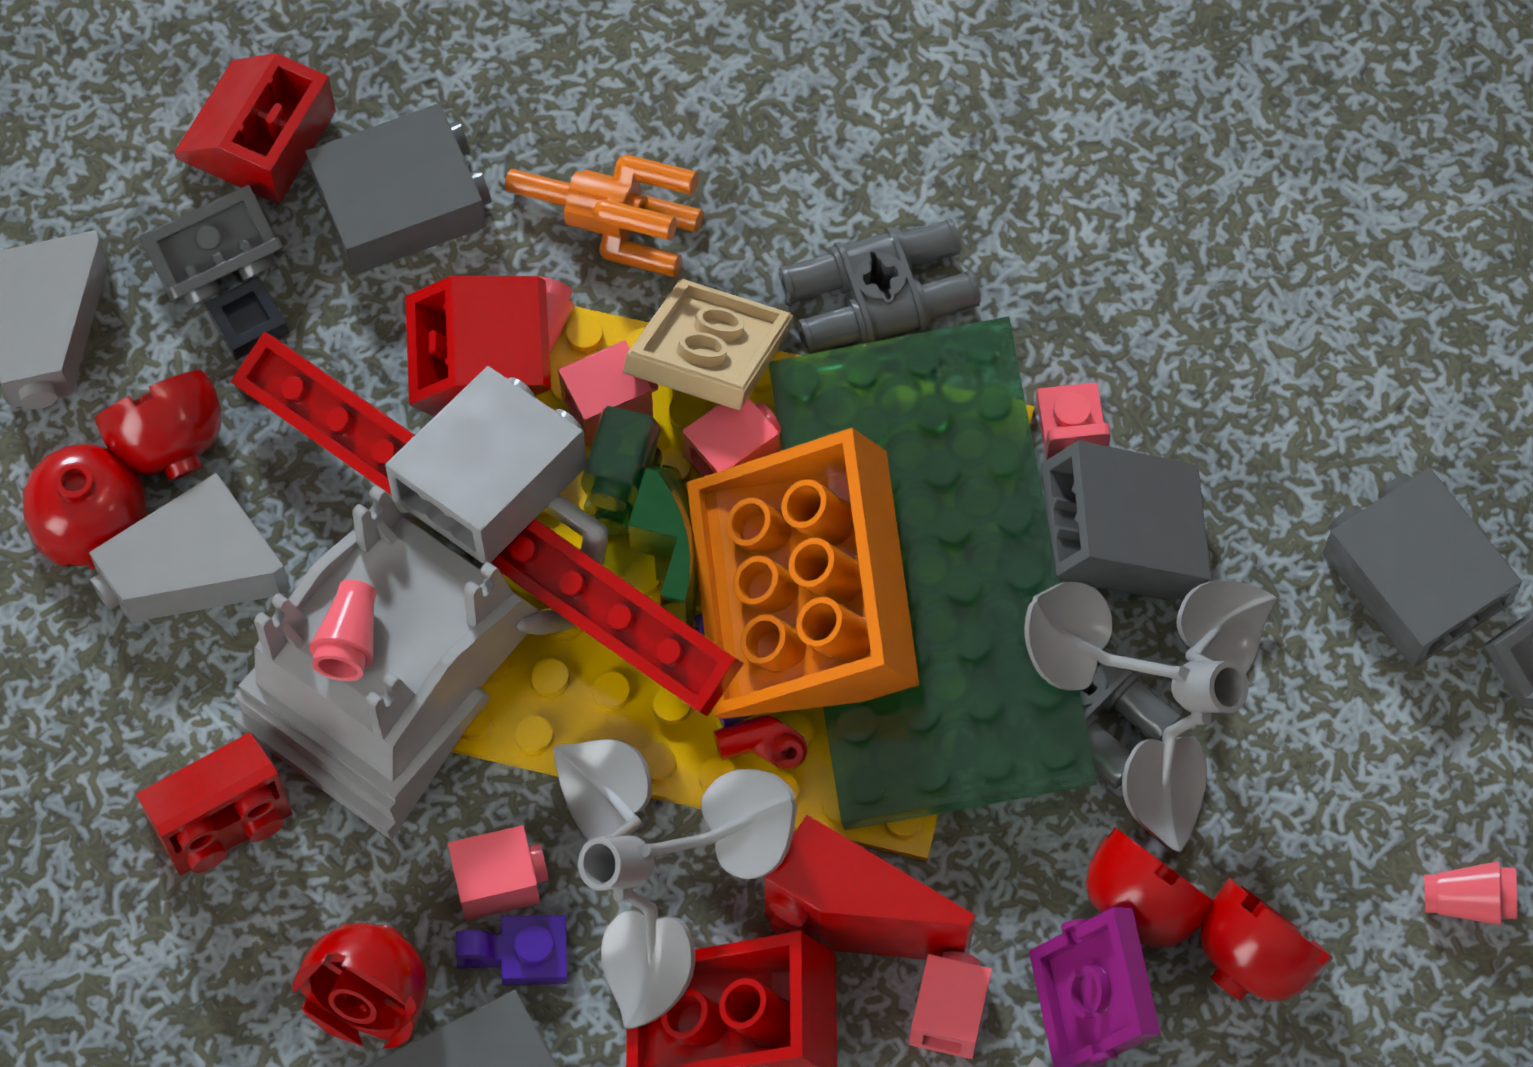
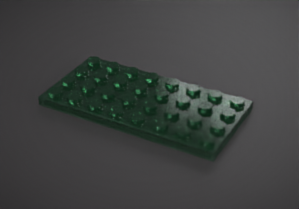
(971, 561)

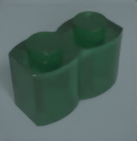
(616, 464)

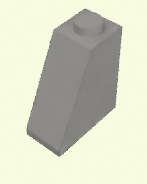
(47, 315)
(188, 558)

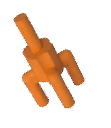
(617, 208)

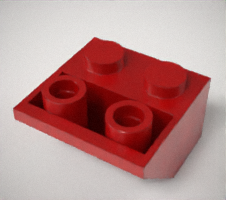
(260, 124)
(474, 324)
(216, 805)

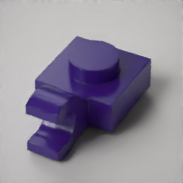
(527, 950)

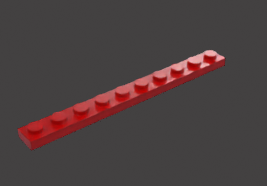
(535, 560)

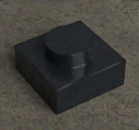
(244, 315)

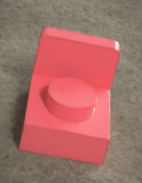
(1070, 415)

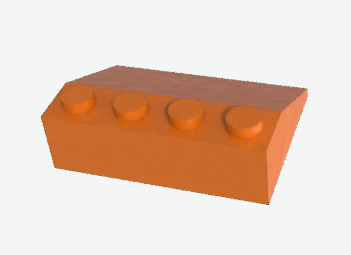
(804, 577)

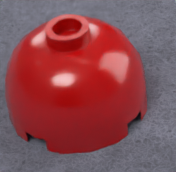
(164, 427)
(80, 502)
(1162, 901)
(1258, 948)
(363, 982)

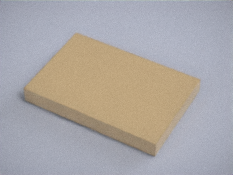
(708, 344)

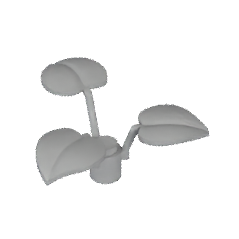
(1224, 629)
(605, 787)

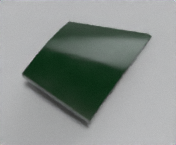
(663, 528)

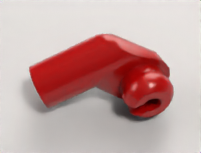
(765, 738)

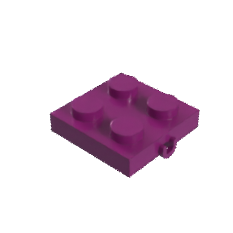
(1094, 990)

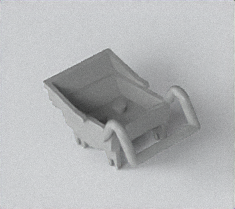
(434, 647)

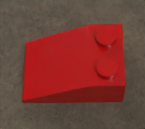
(859, 900)
(748, 1007)

